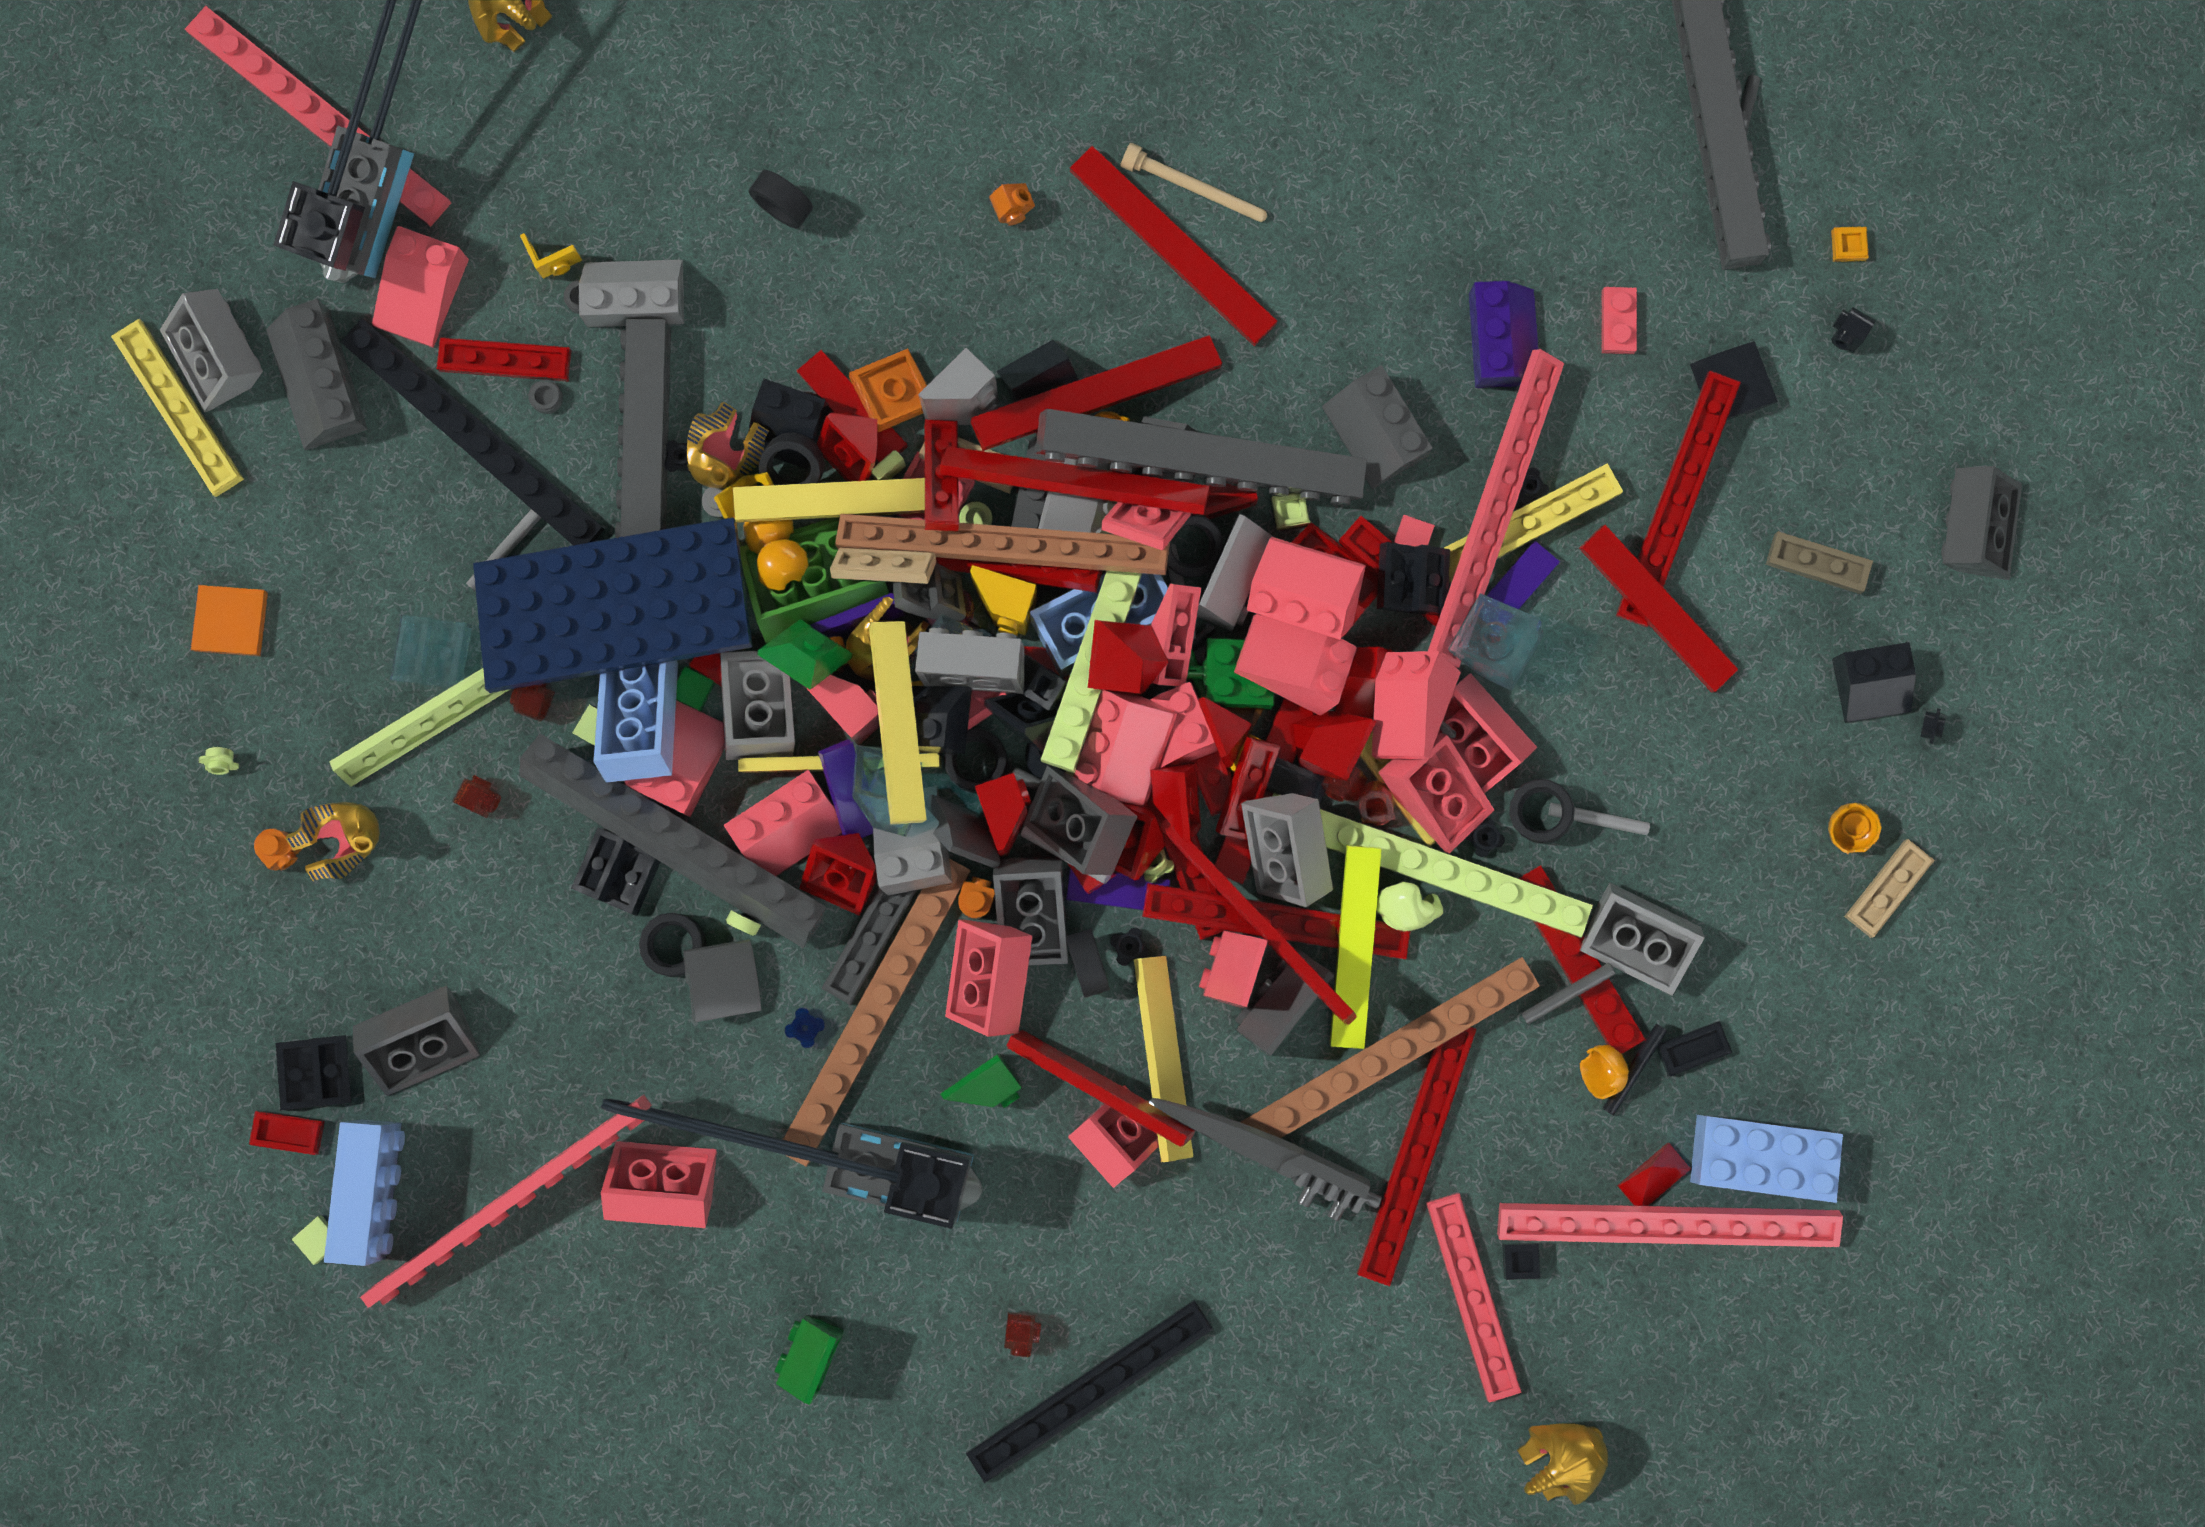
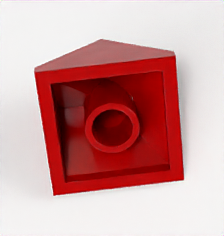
(849, 444)
(1124, 657)
(1359, 687)
(1331, 742)
(1178, 797)
(1142, 844)
(840, 872)

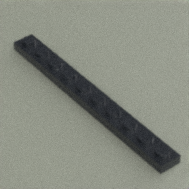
(471, 434)

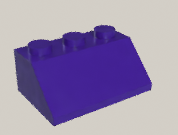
(1501, 332)

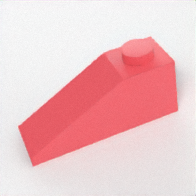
(1175, 630)

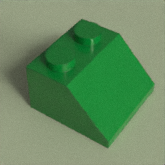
(808, 1358)

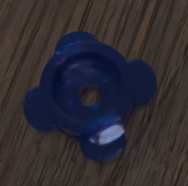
(802, 1018)

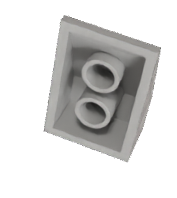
(755, 707)
(912, 860)

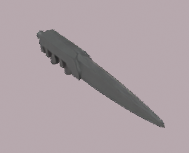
(1289, 1160)

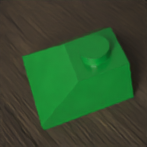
(805, 654)
(986, 1085)

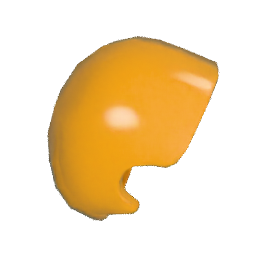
(760, 533)
(781, 563)
(1854, 828)
(1604, 1071)

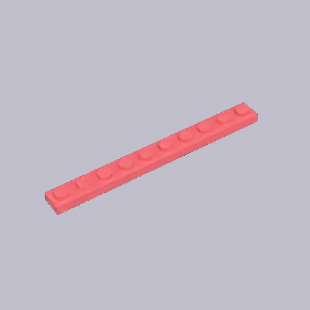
(299, 100)
(1498, 497)
(496, 1210)
(1669, 1225)

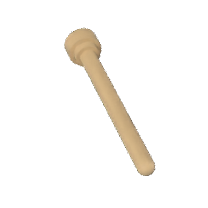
(1137, 159)

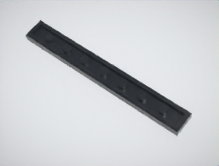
(1089, 1391)

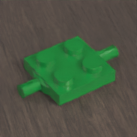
(1221, 682)

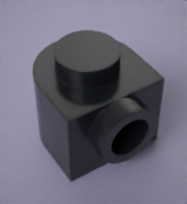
(1851, 329)

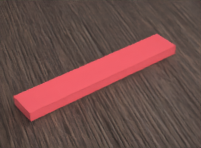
(1473, 1297)

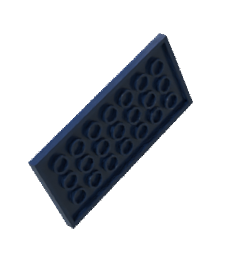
(611, 605)

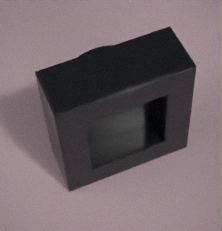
(1521, 1261)

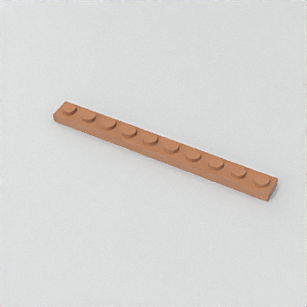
(1003, 544)
(874, 1011)
(1395, 1050)

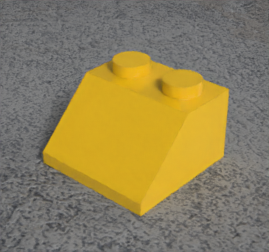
(1005, 599)

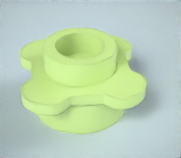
(218, 760)
(1164, 866)

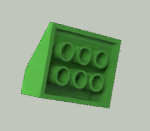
(816, 594)

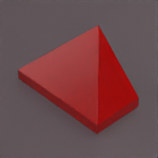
(1228, 500)
(1226, 729)
(1654, 1176)

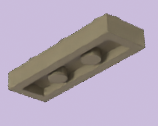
(1819, 562)

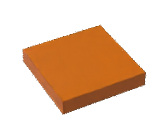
(890, 389)
(229, 620)

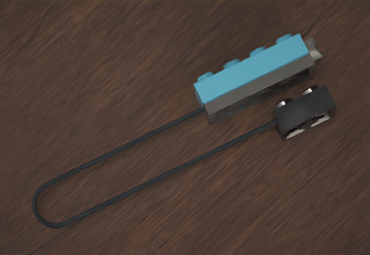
(354, 207)
(870, 1165)

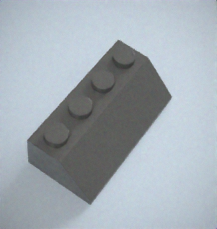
(315, 374)

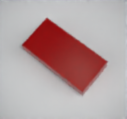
(286, 1132)

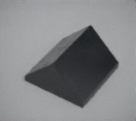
(1037, 372)
(1023, 717)

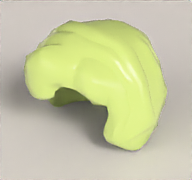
(1404, 908)

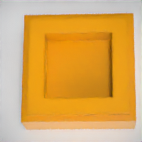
(1849, 244)

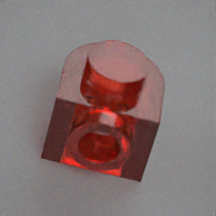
(532, 701)
(1345, 790)
(477, 797)
(1376, 804)
(1021, 1333)

